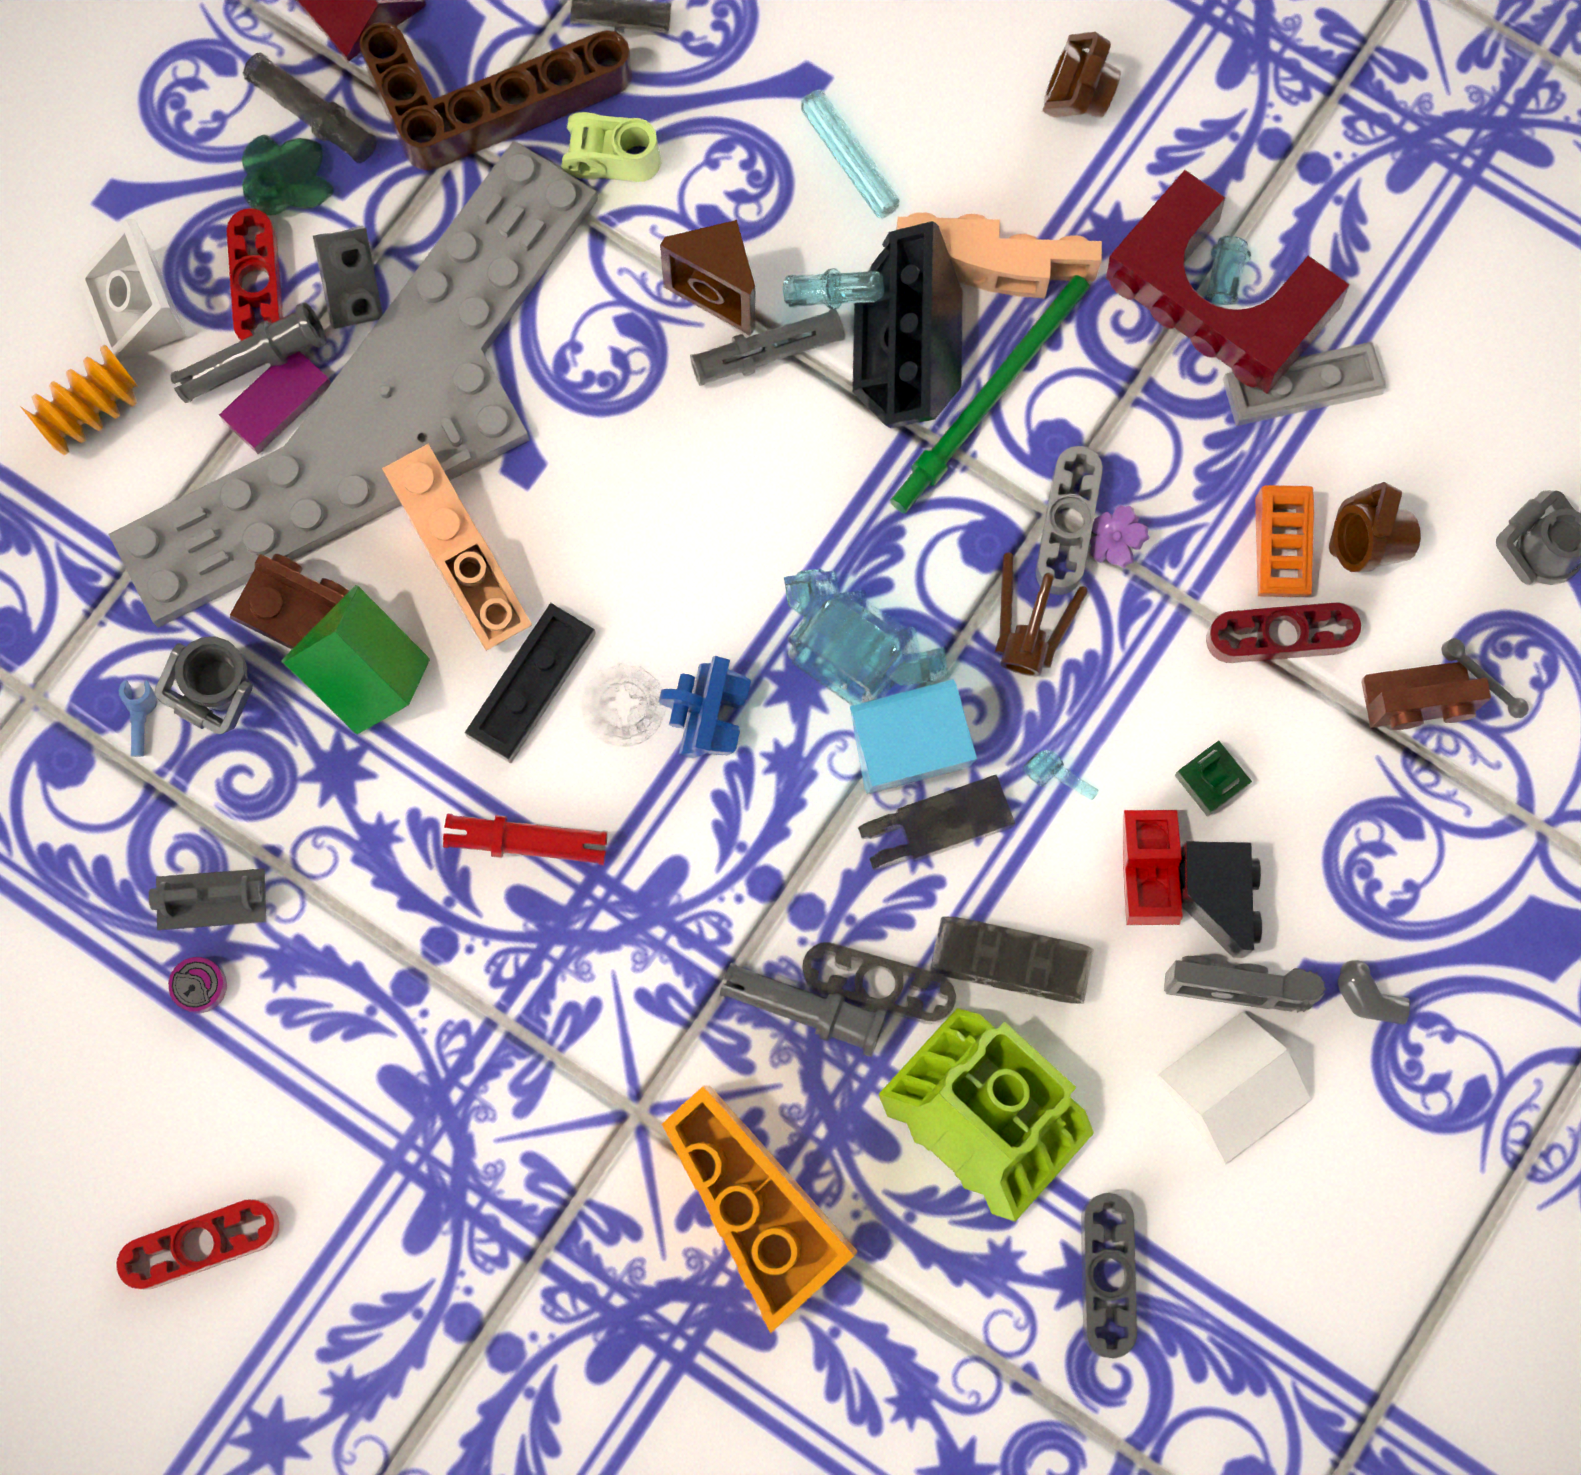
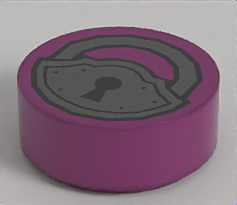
(197, 985)

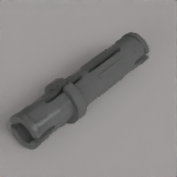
(710, 366)

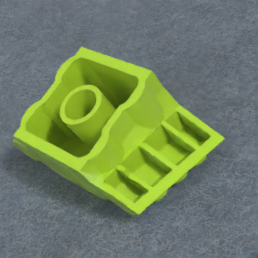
(989, 1110)

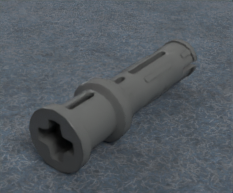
(269, 344)
(828, 1015)

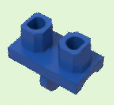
(712, 687)

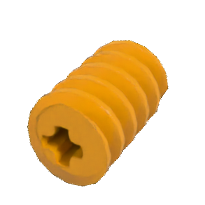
(82, 401)

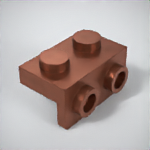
(1423, 693)

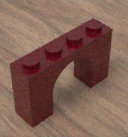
(1252, 341)

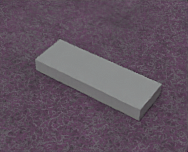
(1310, 384)

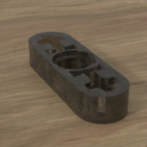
(914, 1006)

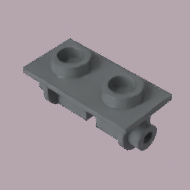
(209, 899)

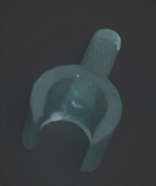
(1047, 764)

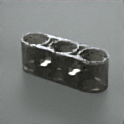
(1012, 960)

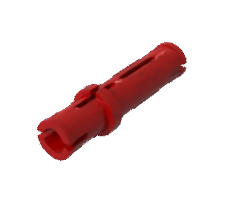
(524, 839)

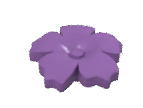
(1115, 536)

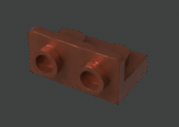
(283, 601)

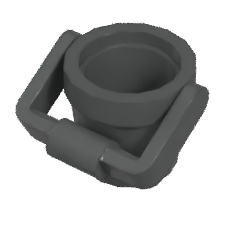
(1547, 546)
(210, 676)

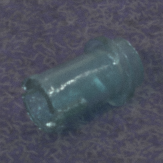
(1227, 269)

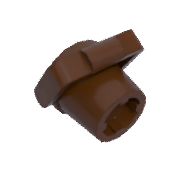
(1082, 79)
(1373, 530)

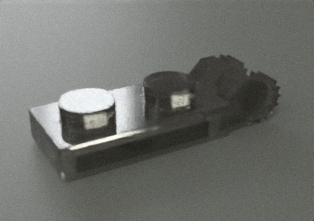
(942, 822)

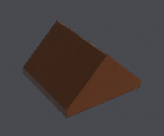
(712, 273)

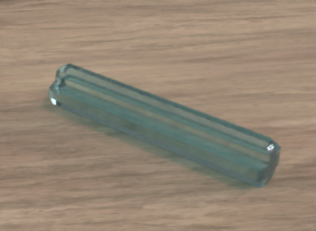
(850, 153)

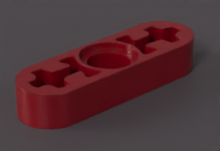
(1322, 642)

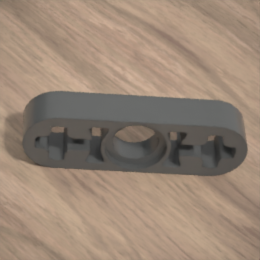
(1097, 1318)

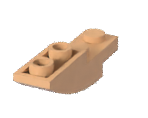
(1011, 265)
(456, 547)

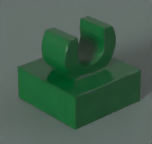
(1213, 778)

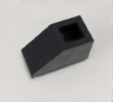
(1218, 892)

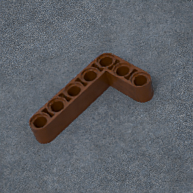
(489, 95)

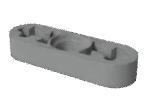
(1088, 488)

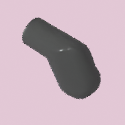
(1365, 997)

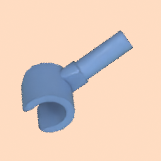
(138, 710)

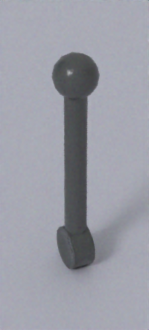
(1455, 650)

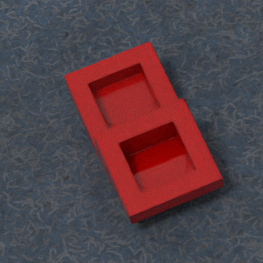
(1151, 867)

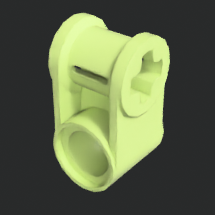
(606, 147)

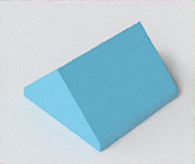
(912, 736)

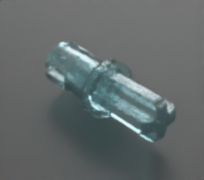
(832, 288)

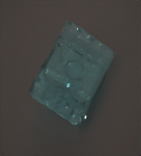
(852, 642)

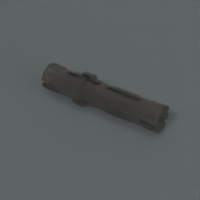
(326, 119)

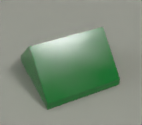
(359, 662)

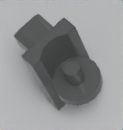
(348, 277)

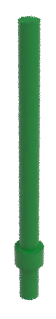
(932, 464)

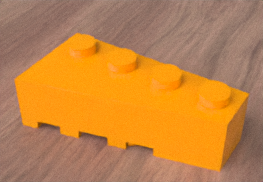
(764, 1216)

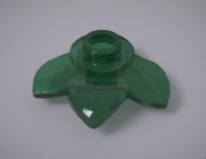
(283, 175)

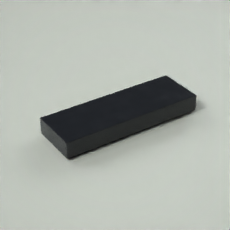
(530, 683)

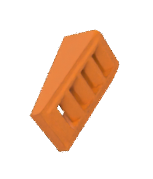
(1284, 497)

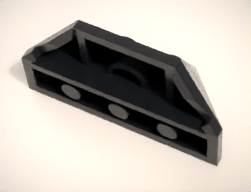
(912, 336)

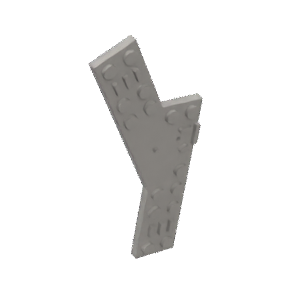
(404, 387)

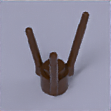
(1026, 649)

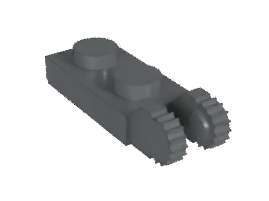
(1244, 985)

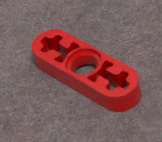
(241, 263)
(154, 1244)

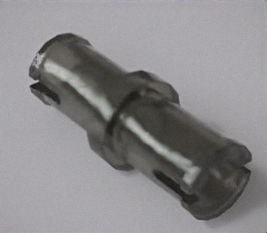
(623, 14)

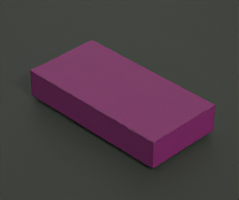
(275, 401)

